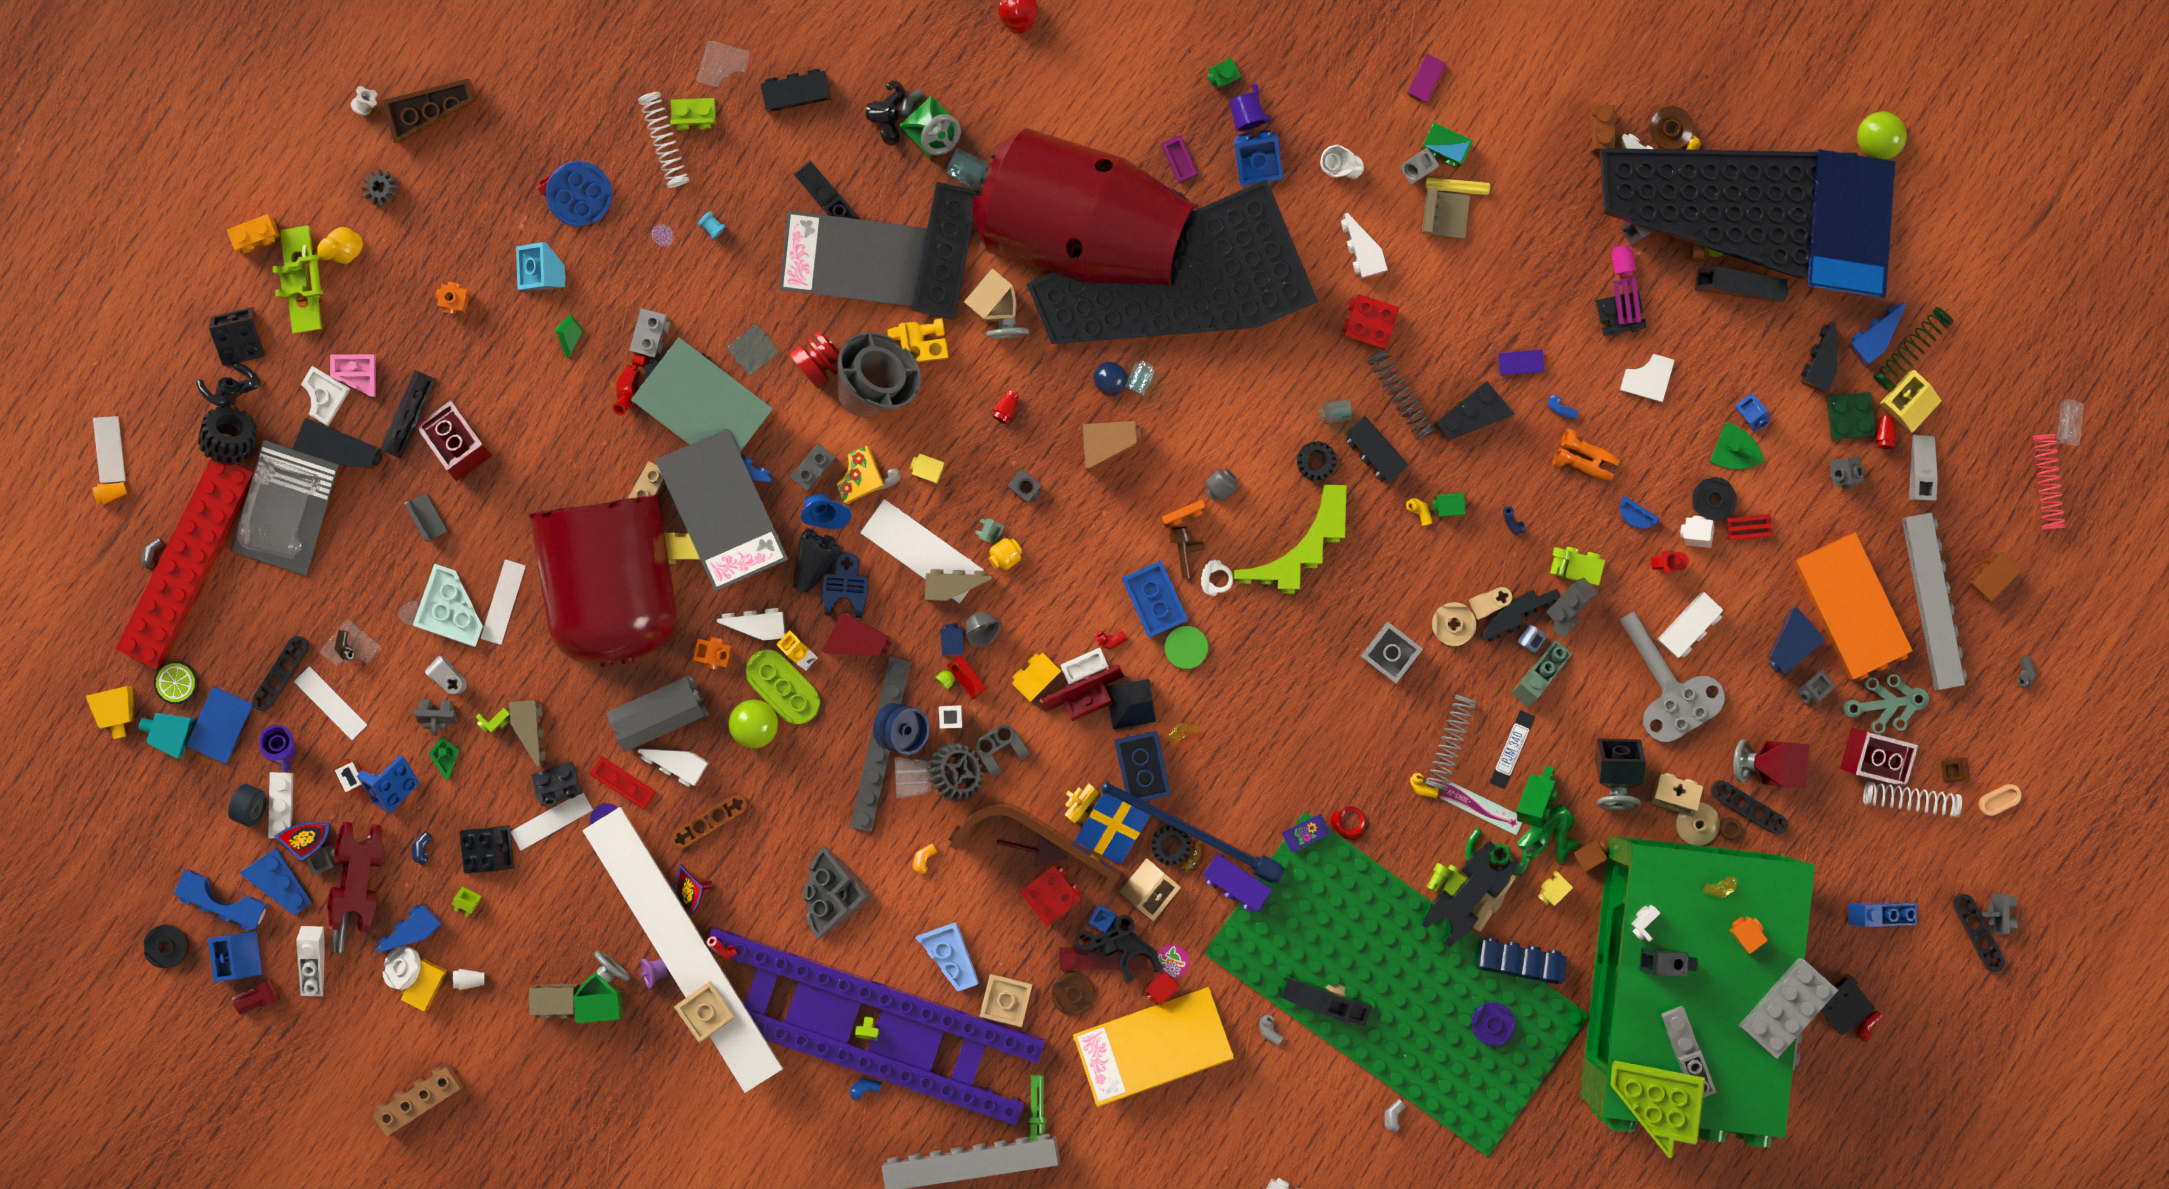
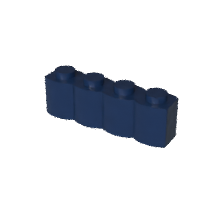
(1521, 962)

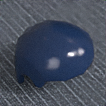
(1110, 378)

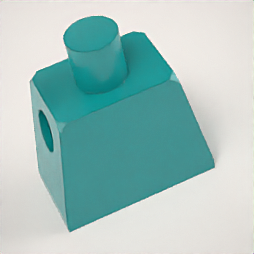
(168, 732)

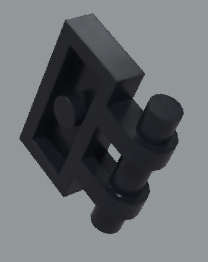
(1607, 312)

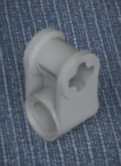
(443, 673)

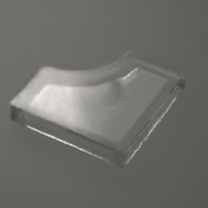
(719, 62)
(358, 640)

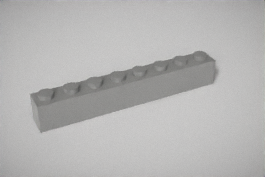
(1933, 601)
(971, 1163)

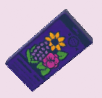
(1306, 833)

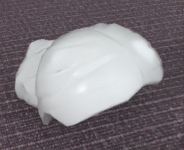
(1341, 162)

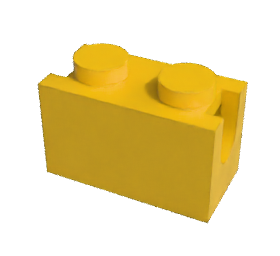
(425, 986)

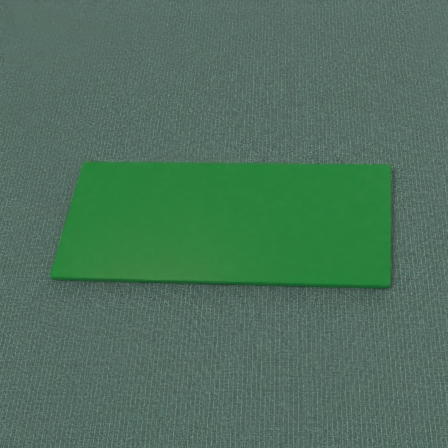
(1361, 927)

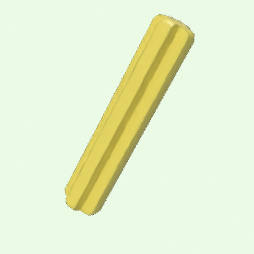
(1458, 186)

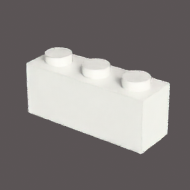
(1690, 625)

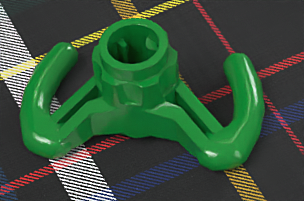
(1502, 860)

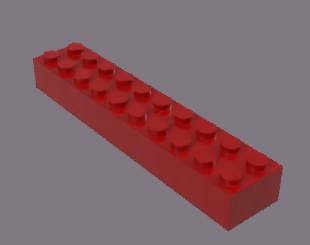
(185, 563)

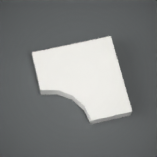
(1650, 379)
(325, 394)

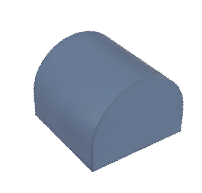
(1531, 638)

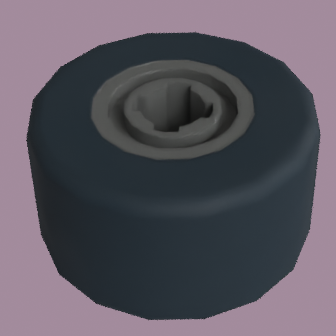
(247, 805)

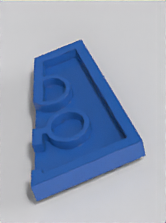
(278, 881)

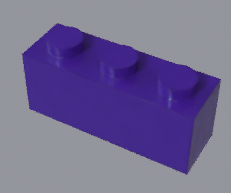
(1237, 884)

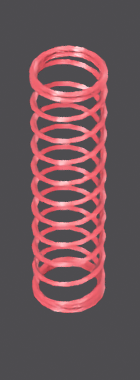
(2040, 439)

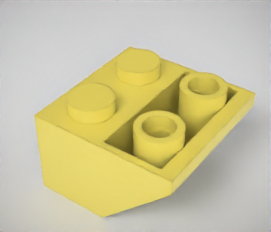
(1911, 400)

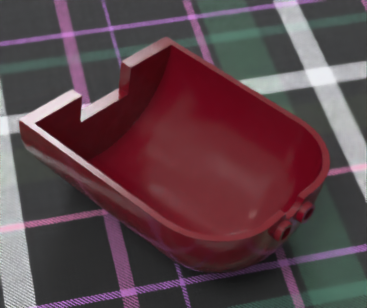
(605, 579)

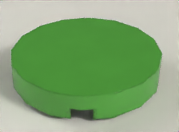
(1186, 647)

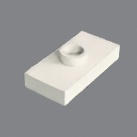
(1084, 666)

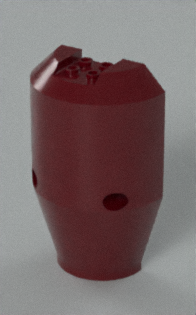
(1063, 198)

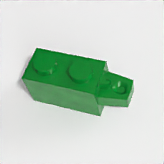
(1537, 798)

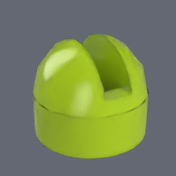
(945, 679)

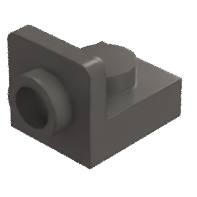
(1815, 688)
(322, 859)

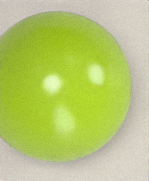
(1882, 135)
(753, 724)

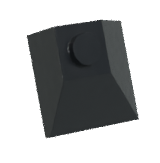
(1131, 704)

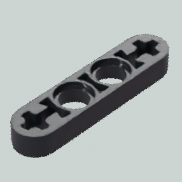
(282, 674)
(1747, 809)
(1980, 931)

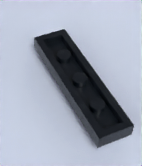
(407, 414)

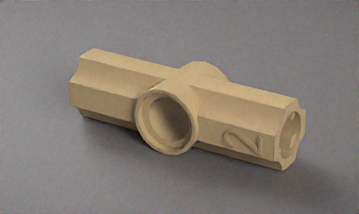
(1489, 905)

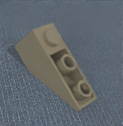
(946, 586)
(526, 723)

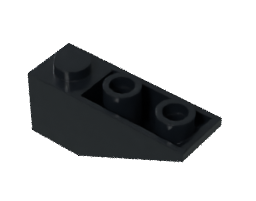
(1823, 364)

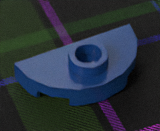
(1636, 515)

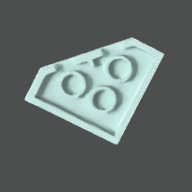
(447, 608)

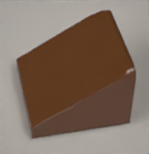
(1955, 770)

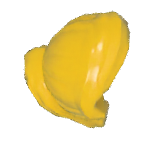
(340, 246)

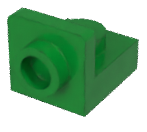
(1223, 74)

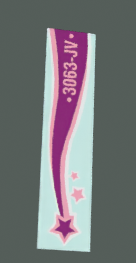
(1481, 807)

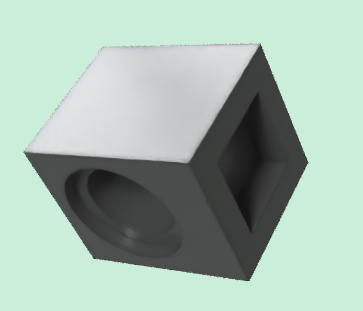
(1021, 477)

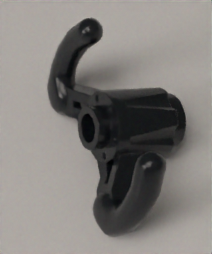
(887, 112)
(229, 389)

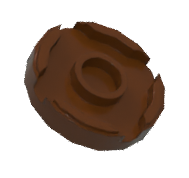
(1073, 993)

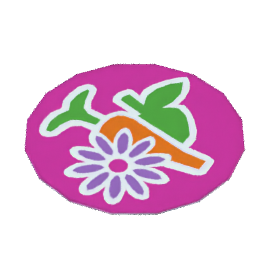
(1174, 960)

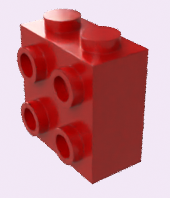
(1370, 321)
(1051, 894)

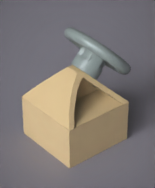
(996, 301)

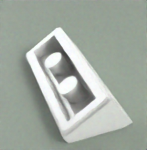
(109, 449)

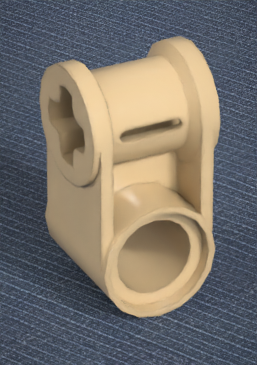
(1487, 604)

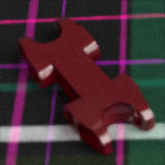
(355, 875)

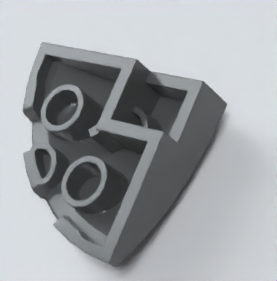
(832, 893)

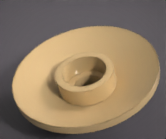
(1690, 833)

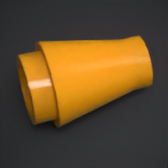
(108, 492)

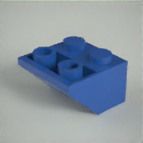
(235, 956)

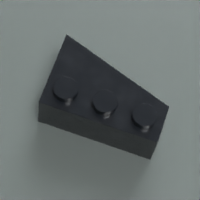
(1474, 412)

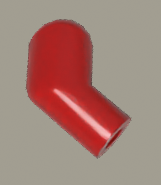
(1867, 1024)

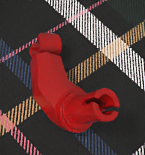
(627, 385)

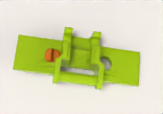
(294, 280)

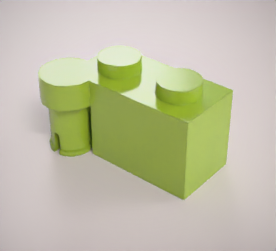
(1575, 566)
(1446, 879)

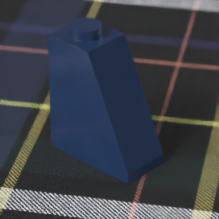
(1793, 642)

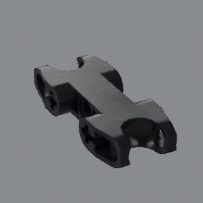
(1479, 881)

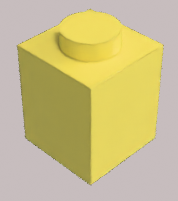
(927, 468)

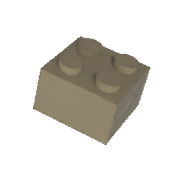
(552, 1000)

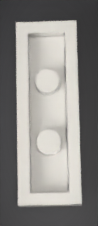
(280, 802)

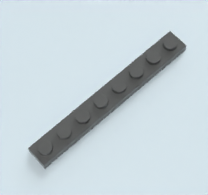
(877, 757)

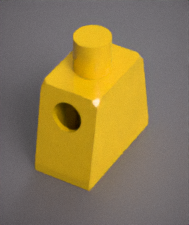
(113, 709)

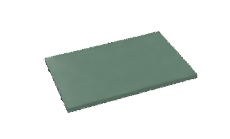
(699, 398)

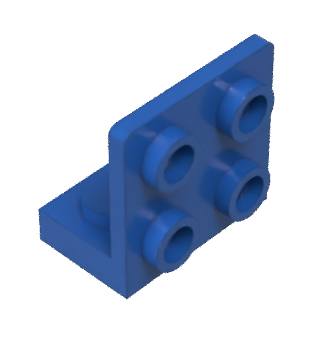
(391, 785)

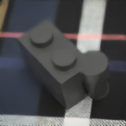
(1570, 605)

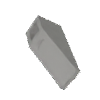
(1923, 469)

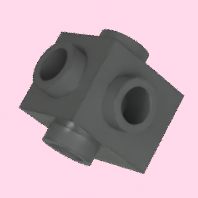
(1846, 472)

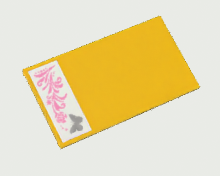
(1153, 1046)

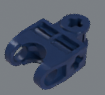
(857, 595)

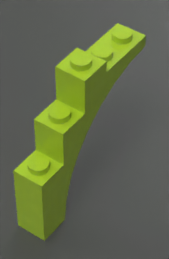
(1286, 570)

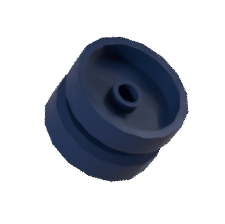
(901, 729)

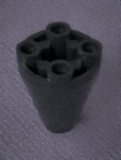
(813, 558)

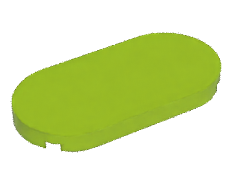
(782, 686)

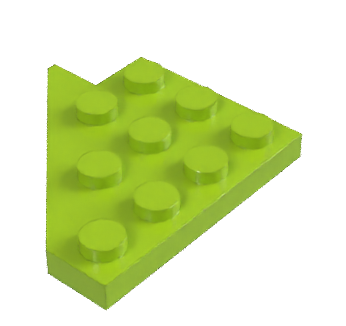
(1662, 1101)

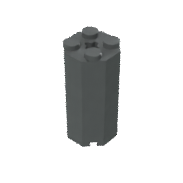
(657, 713)

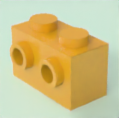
(254, 233)

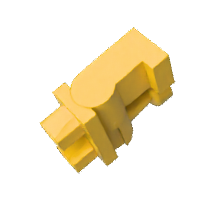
(912, 338)

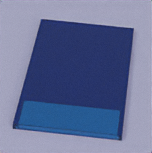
(1851, 223)

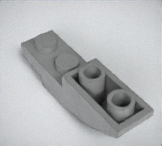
(1686, 1048)

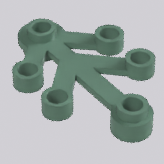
(1891, 703)

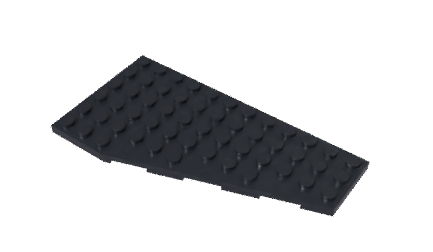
(1719, 199)
(1227, 273)

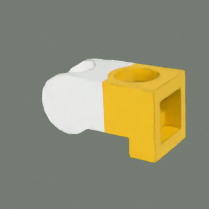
(797, 650)

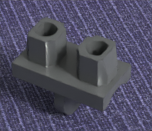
(435, 718)
(1999, 913)

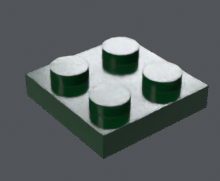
(1850, 416)

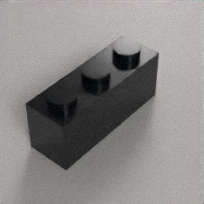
(795, 90)
(1375, 450)

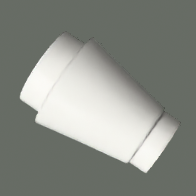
(467, 979)

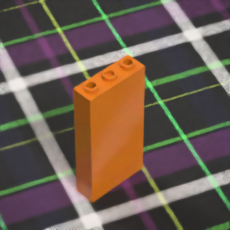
(1853, 607)

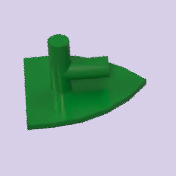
(1736, 449)

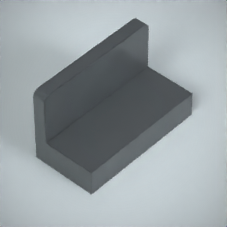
(426, 517)

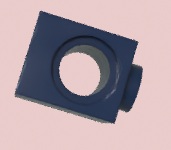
(952, 640)

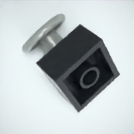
(1619, 768)

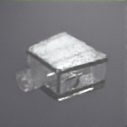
(912, 777)

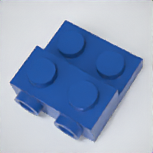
(1258, 157)

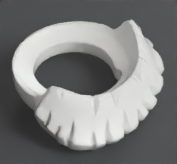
(1208, 587)

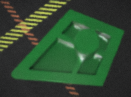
(568, 334)
(444, 756)

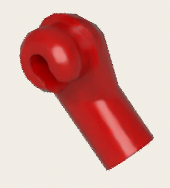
(1108, 641)
(725, 952)

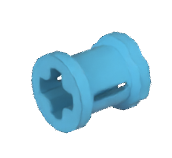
(711, 225)

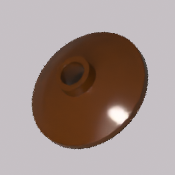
(1679, 120)

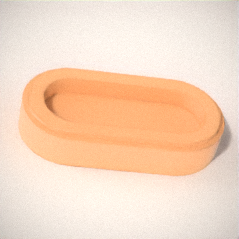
(2000, 800)

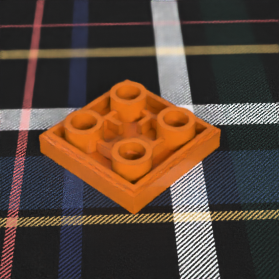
(1175, 518)

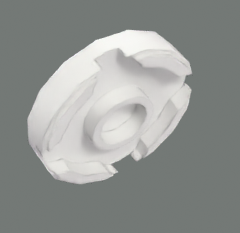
(401, 967)

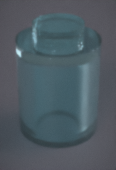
(1140, 377)
(1336, 411)

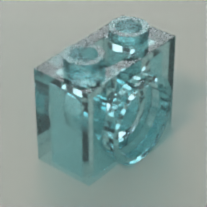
(967, 169)

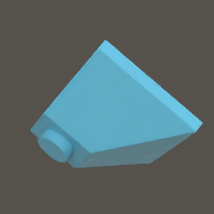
(539, 268)

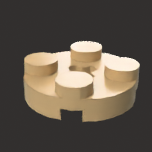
(1445, 633)

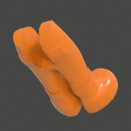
(1589, 467)

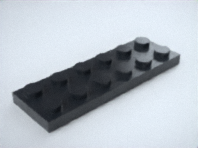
(944, 251)

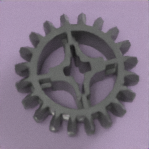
(949, 776)

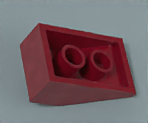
(453, 441)
(1879, 757)

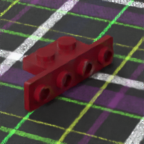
(1084, 696)

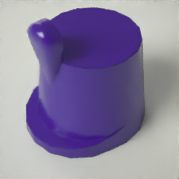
(1248, 111)
(278, 746)

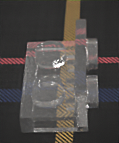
(2070, 423)

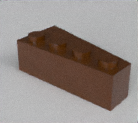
(421, 109)

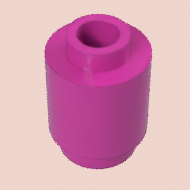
(1623, 261)

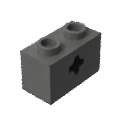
(813, 467)

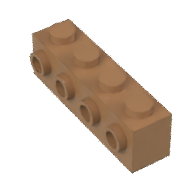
(417, 1100)

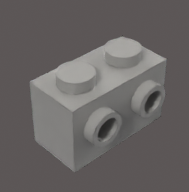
(649, 333)

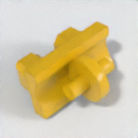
(1079, 803)

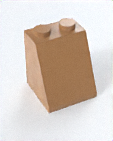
(1108, 440)

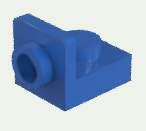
(1753, 412)

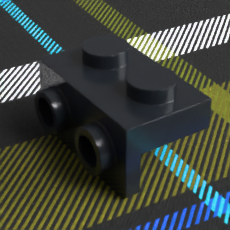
(556, 784)

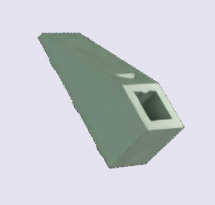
(1541, 673)

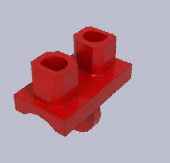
(1670, 561)

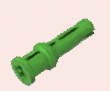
(1037, 1122)

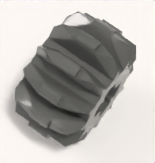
(388, 189)

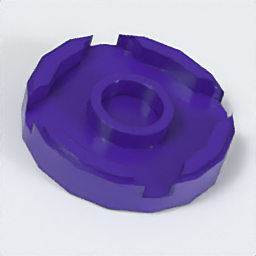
(1493, 1023)

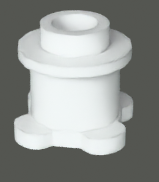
(364, 101)

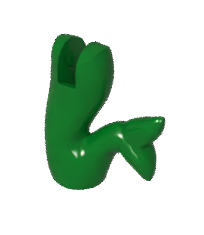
(1537, 838)

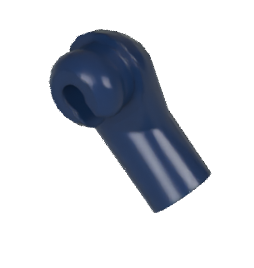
(1509, 518)
(418, 850)

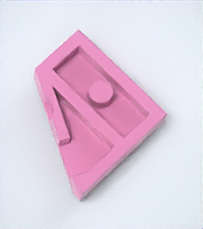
(355, 371)

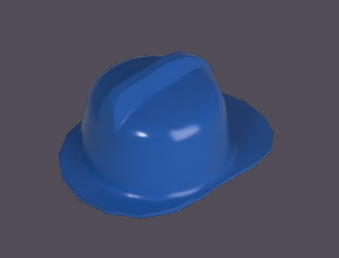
(825, 513)

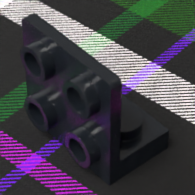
(236, 336)
(486, 849)
(1847, 1005)

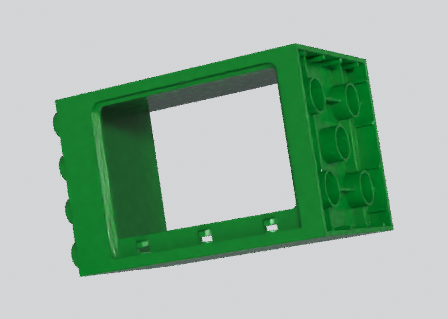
(1723, 990)

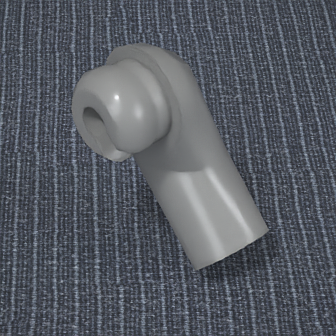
(893, 478)
(1267, 1030)
(1391, 1116)

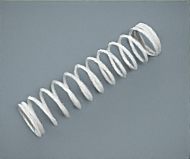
(677, 180)
(1868, 791)

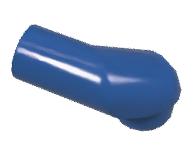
(1567, 412)
(862, 1086)

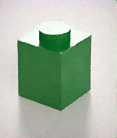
(1449, 505)

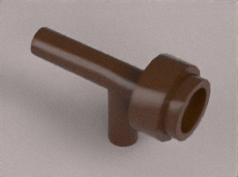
(1180, 536)

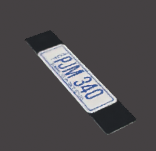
(1512, 749)

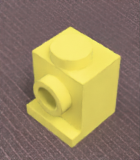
(1554, 889)

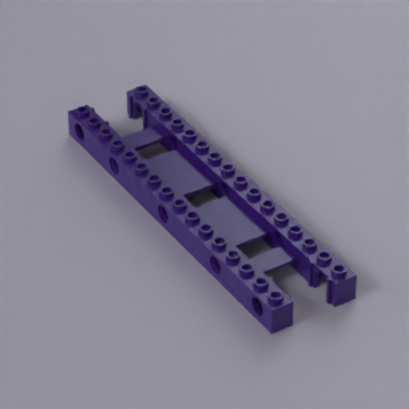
(908, 1027)

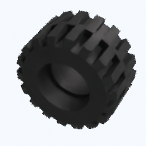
(229, 422)

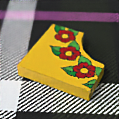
(861, 476)

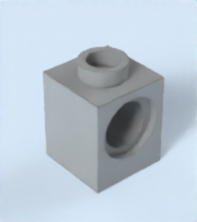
(1419, 165)

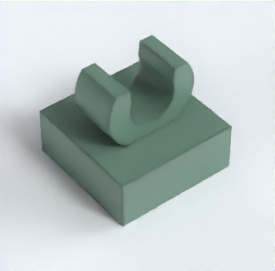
(991, 531)

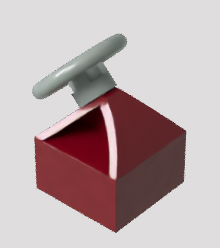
(1776, 763)

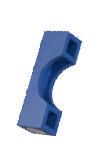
(195, 889)

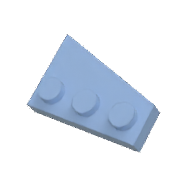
(950, 953)

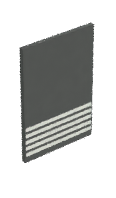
(313, 512)

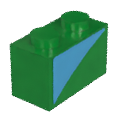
(1447, 145)

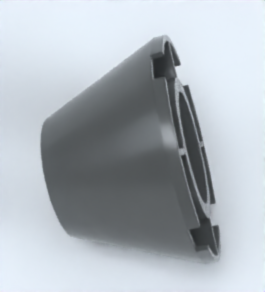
(876, 375)

